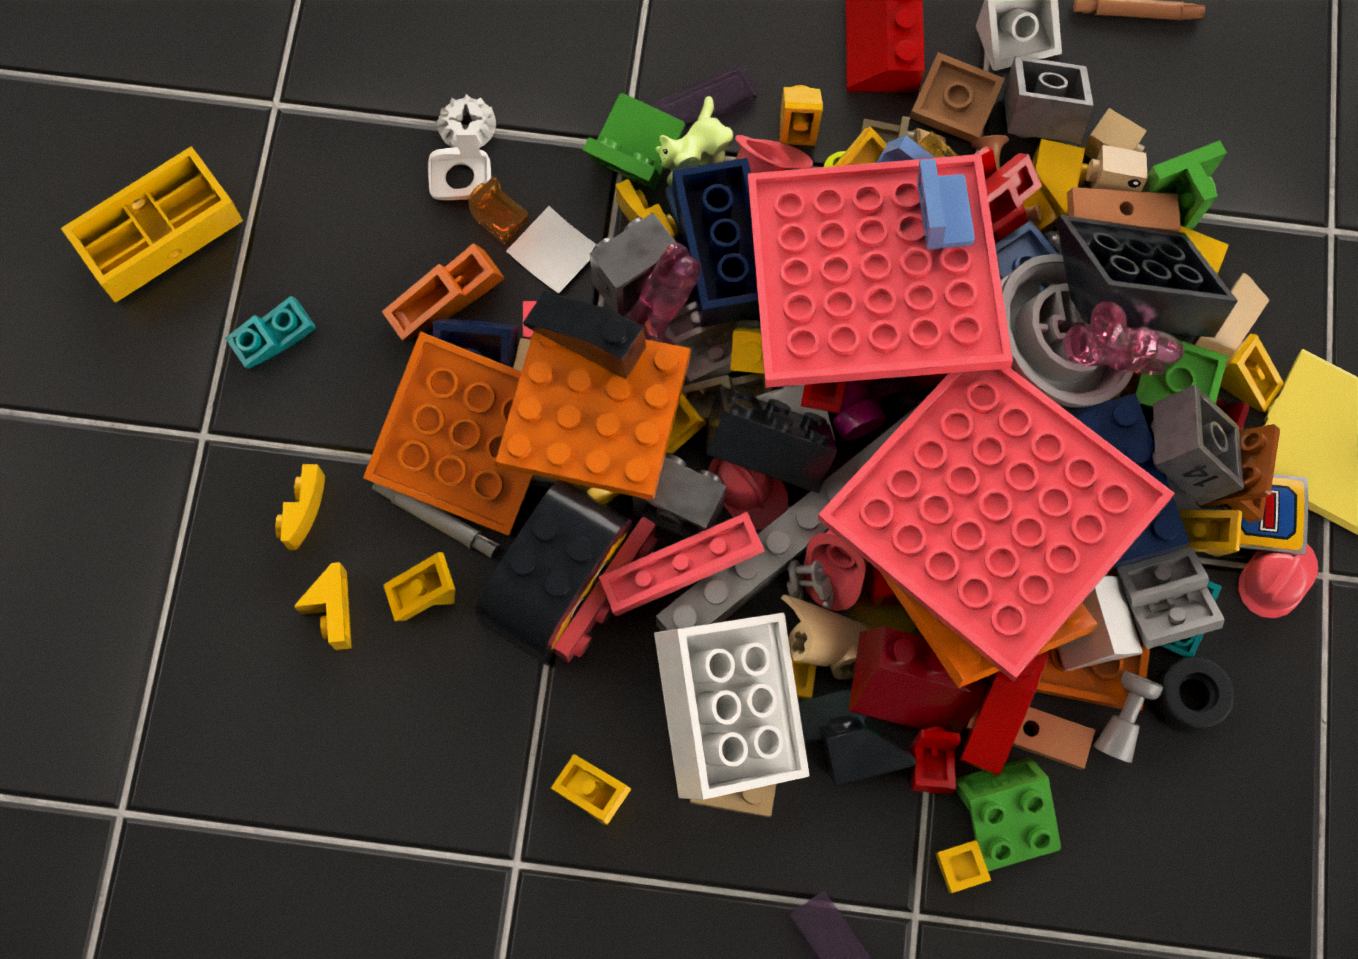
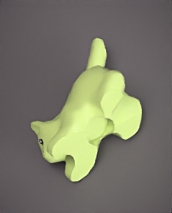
(700, 146)

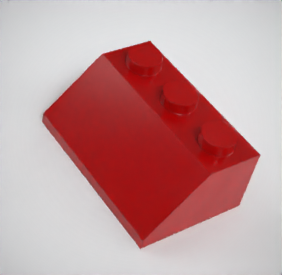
(884, 45)

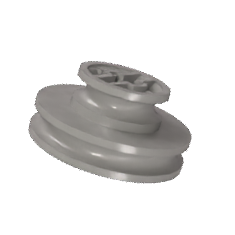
(1037, 334)

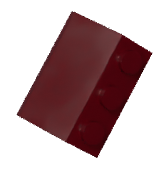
(907, 685)

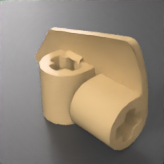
(824, 638)

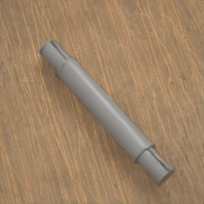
(441, 520)

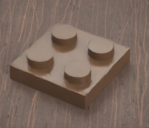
(957, 98)

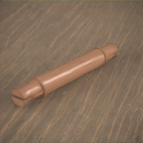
(1141, 9)

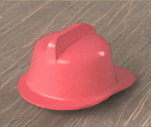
(771, 155)
(751, 492)
(842, 565)
(1276, 581)

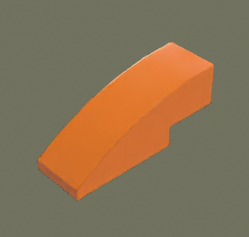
(443, 292)

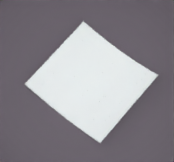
(552, 250)

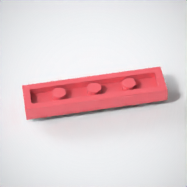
(681, 564)
(596, 606)

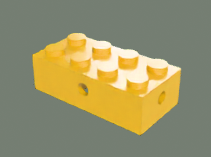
(137, 241)

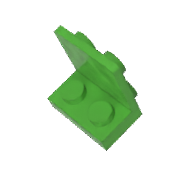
(631, 140)
(1011, 813)

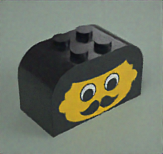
(551, 569)

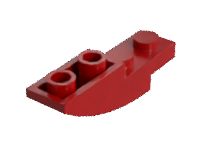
(1009, 188)

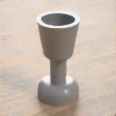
(1121, 731)

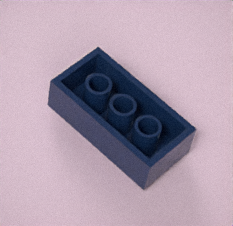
(717, 231)
(1125, 428)

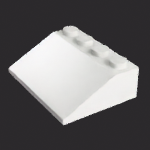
(731, 706)

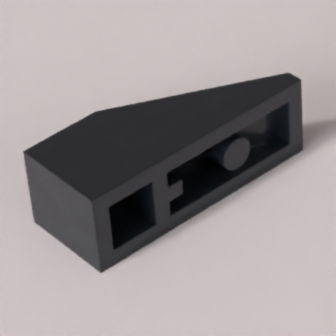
(589, 331)

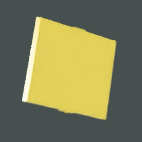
(1320, 436)

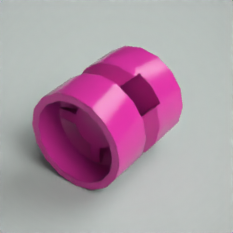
(858, 413)

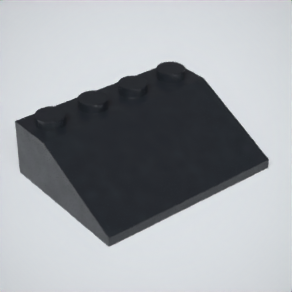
(1145, 271)

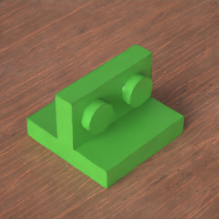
(1190, 179)
(1196, 367)

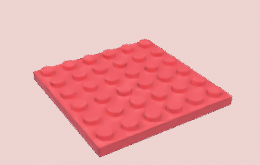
(852, 280)
(995, 512)

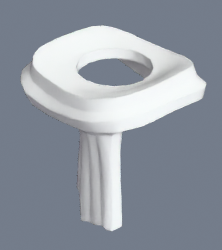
(466, 154)

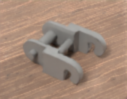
(820, 582)

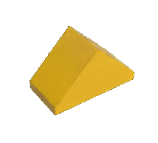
(1252, 375)

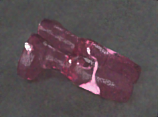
(665, 292)
(1118, 346)

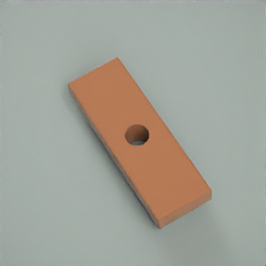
(1126, 207)
(1052, 738)

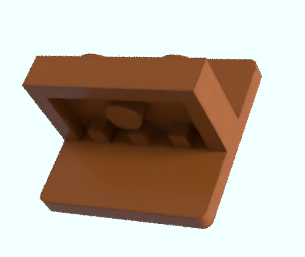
(1258, 465)

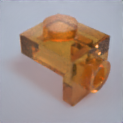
(496, 210)

